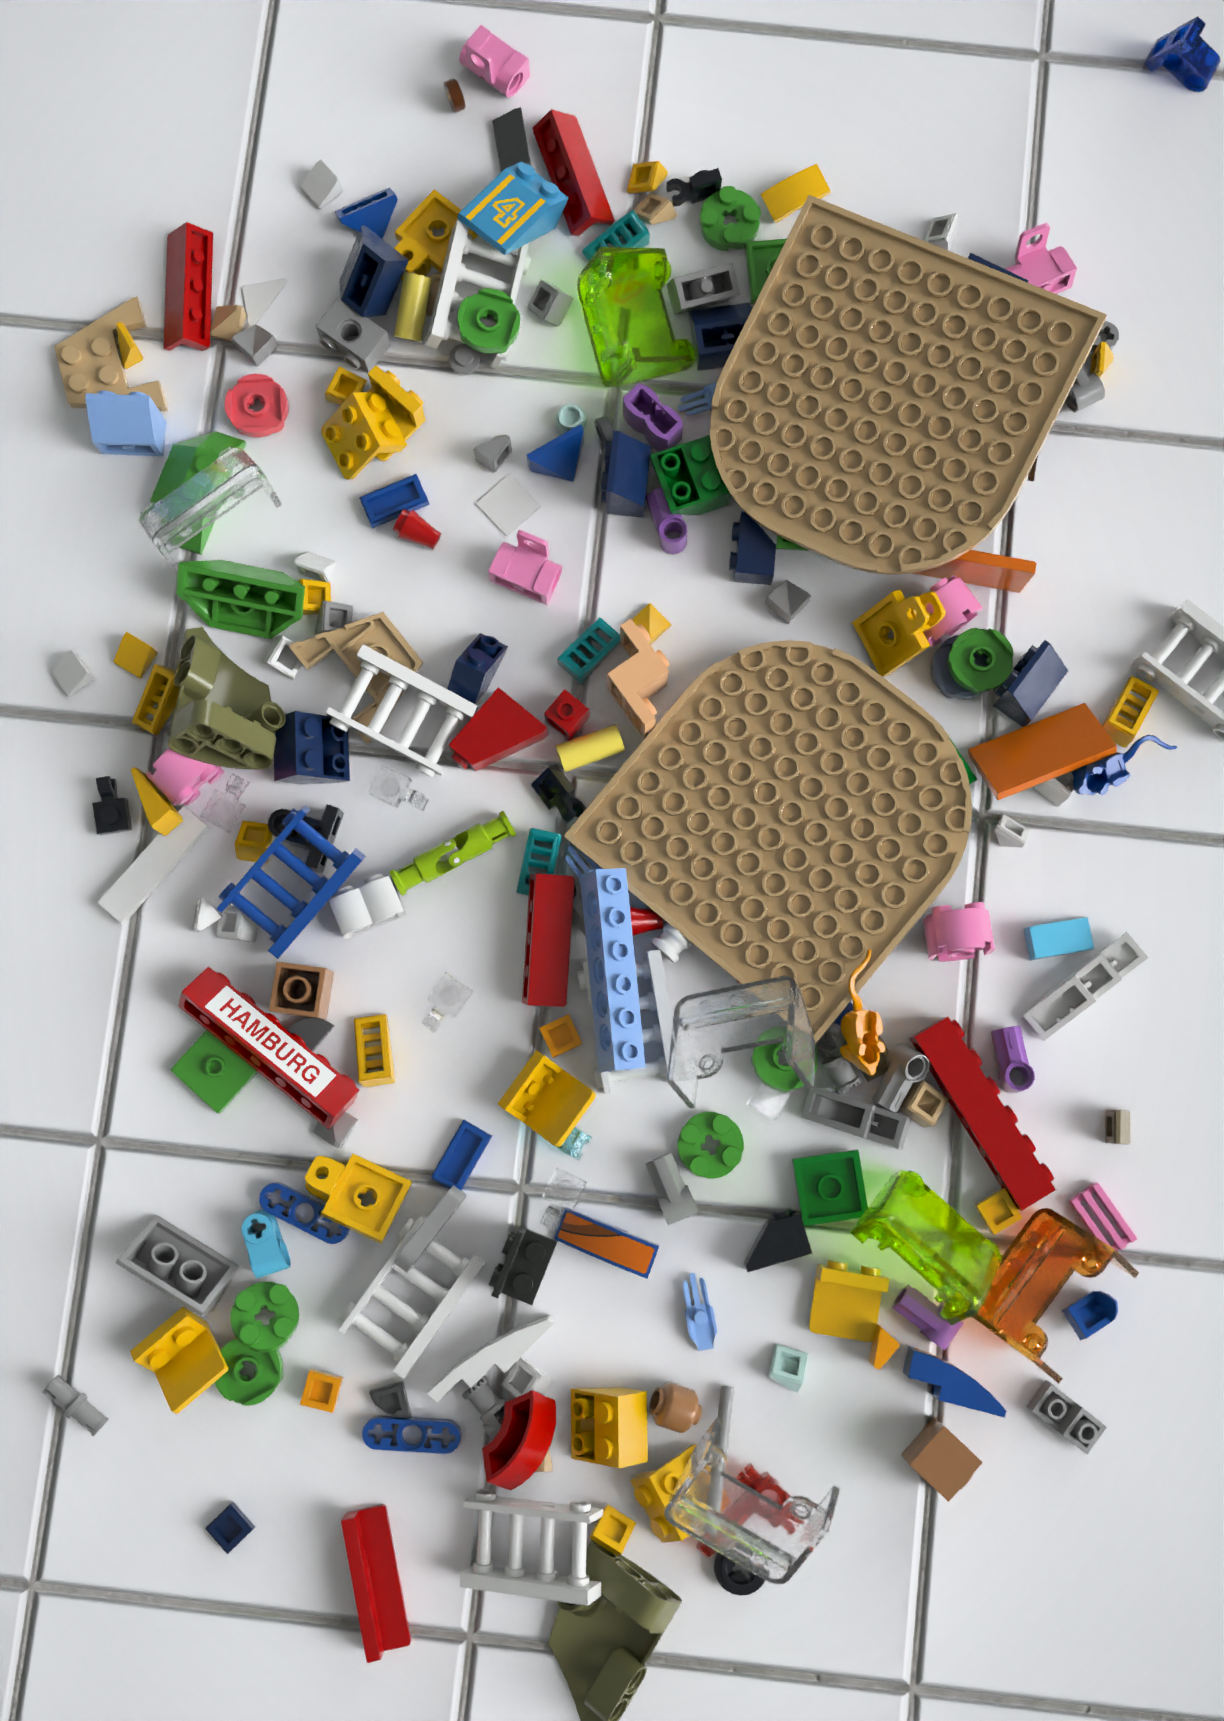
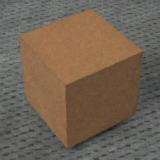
(301, 990)
(941, 1459)

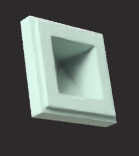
(788, 1367)

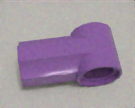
(666, 522)
(1012, 1055)
(925, 1316)

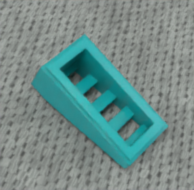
(621, 228)
(578, 673)
(544, 836)

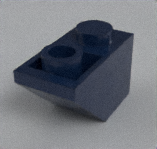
(754, 553)
(476, 667)

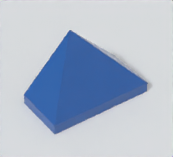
(371, 211)
(560, 456)

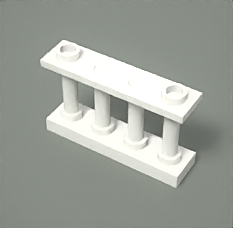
(455, 271)
(1194, 621)
(428, 695)
(655, 1001)
(425, 1326)
(514, 1578)

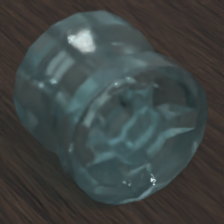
(574, 1143)

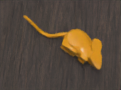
(861, 1030)

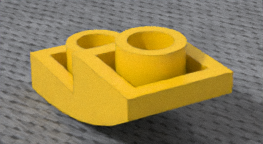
(793, 191)

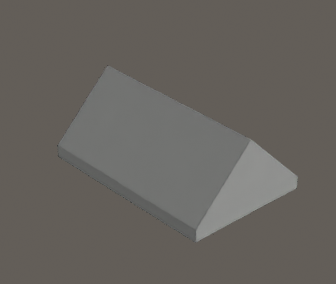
(178, 1265)

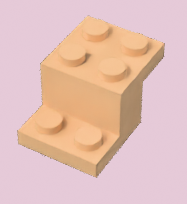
(638, 677)

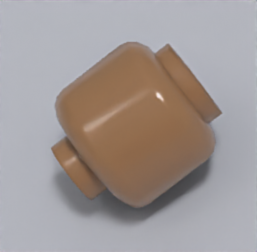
(675, 1407)

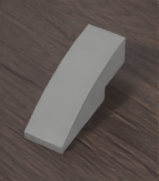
(856, 1117)

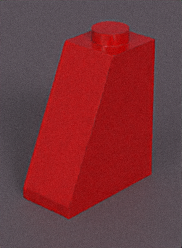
(496, 732)

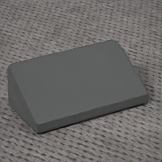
(511, 139)

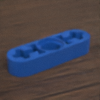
(278, 1211)
(401, 1445)

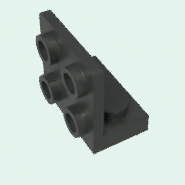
(525, 1265)

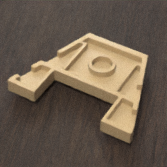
(93, 361)
(374, 632)

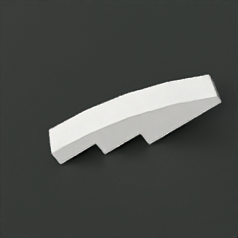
(1085, 986)
(501, 1351)

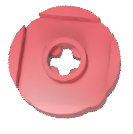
(269, 418)

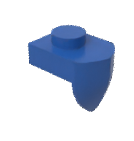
(1091, 1313)

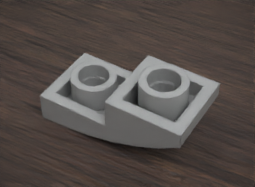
(1066, 1416)

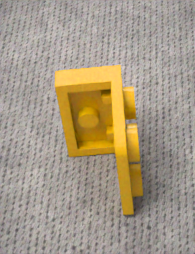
(403, 405)
(361, 431)
(547, 1099)
(847, 1301)
(654, 1491)

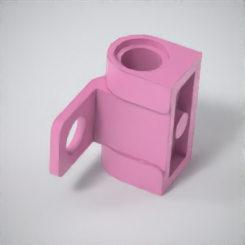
(495, 62)
(1043, 268)
(526, 568)

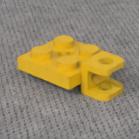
(417, 236)
(906, 619)
(344, 1186)

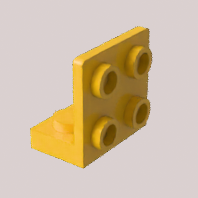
(182, 1358)

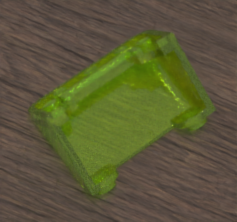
(629, 316)
(933, 1242)

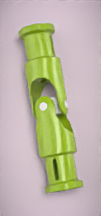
(459, 849)

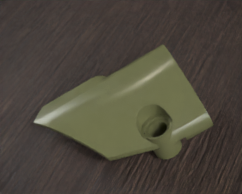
(221, 709)
(611, 1639)

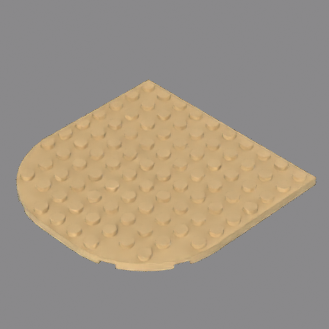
(890, 393)
(787, 818)

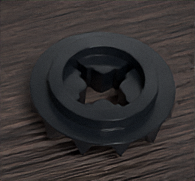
(735, 1582)

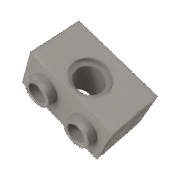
(703, 288)
(342, 322)

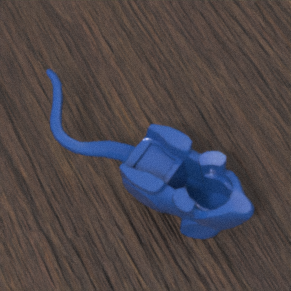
(1110, 770)

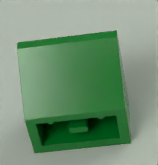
(690, 478)

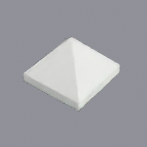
(1010, 832)
(204, 915)

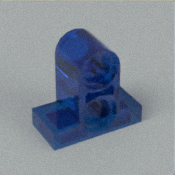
(1185, 56)

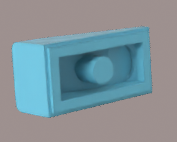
(1058, 938)

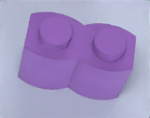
(648, 416)

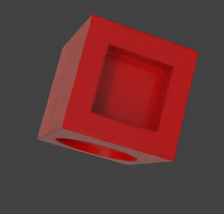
(567, 715)

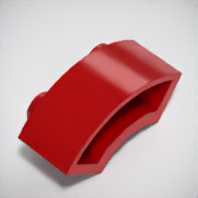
(521, 1441)

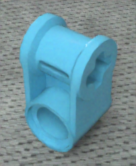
(266, 1248)

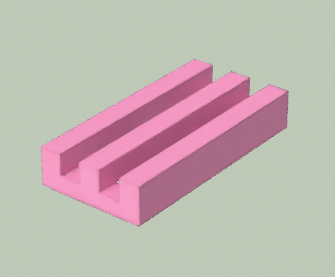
(1119, 1243)

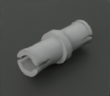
(75, 1405)

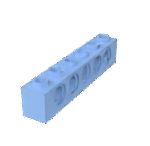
(612, 970)

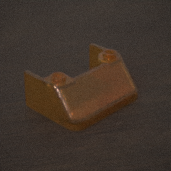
(1034, 1274)

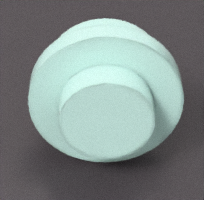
(570, 417)

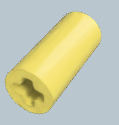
(412, 307)
(590, 748)

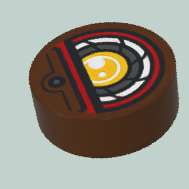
(454, 95)

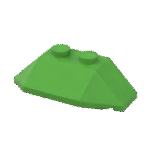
(184, 462)
(241, 596)

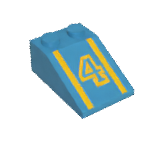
(514, 208)

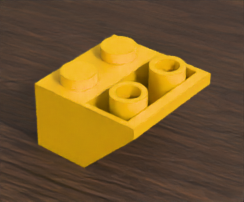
(609, 1426)

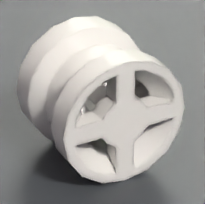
(671, 943)

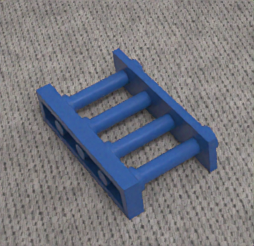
(301, 911)

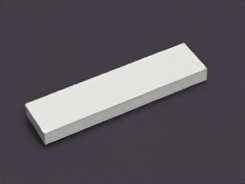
(152, 867)

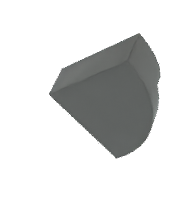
(311, 1031)
(392, 1399)

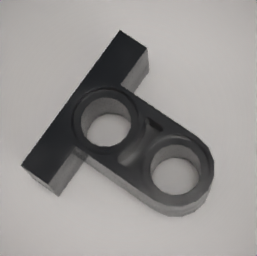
(329, 824)

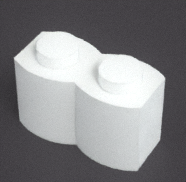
(366, 906)

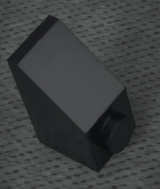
(778, 1241)

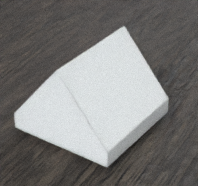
(943, 231)
(1056, 789)

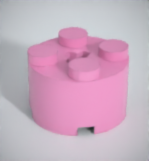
(959, 606)
(182, 777)
(958, 932)

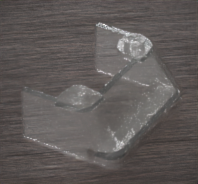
(203, 500)
(736, 1020)
(743, 1522)

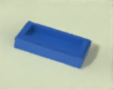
(390, 500)
(461, 1156)

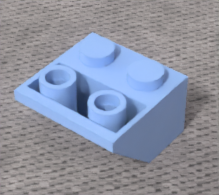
(125, 424)

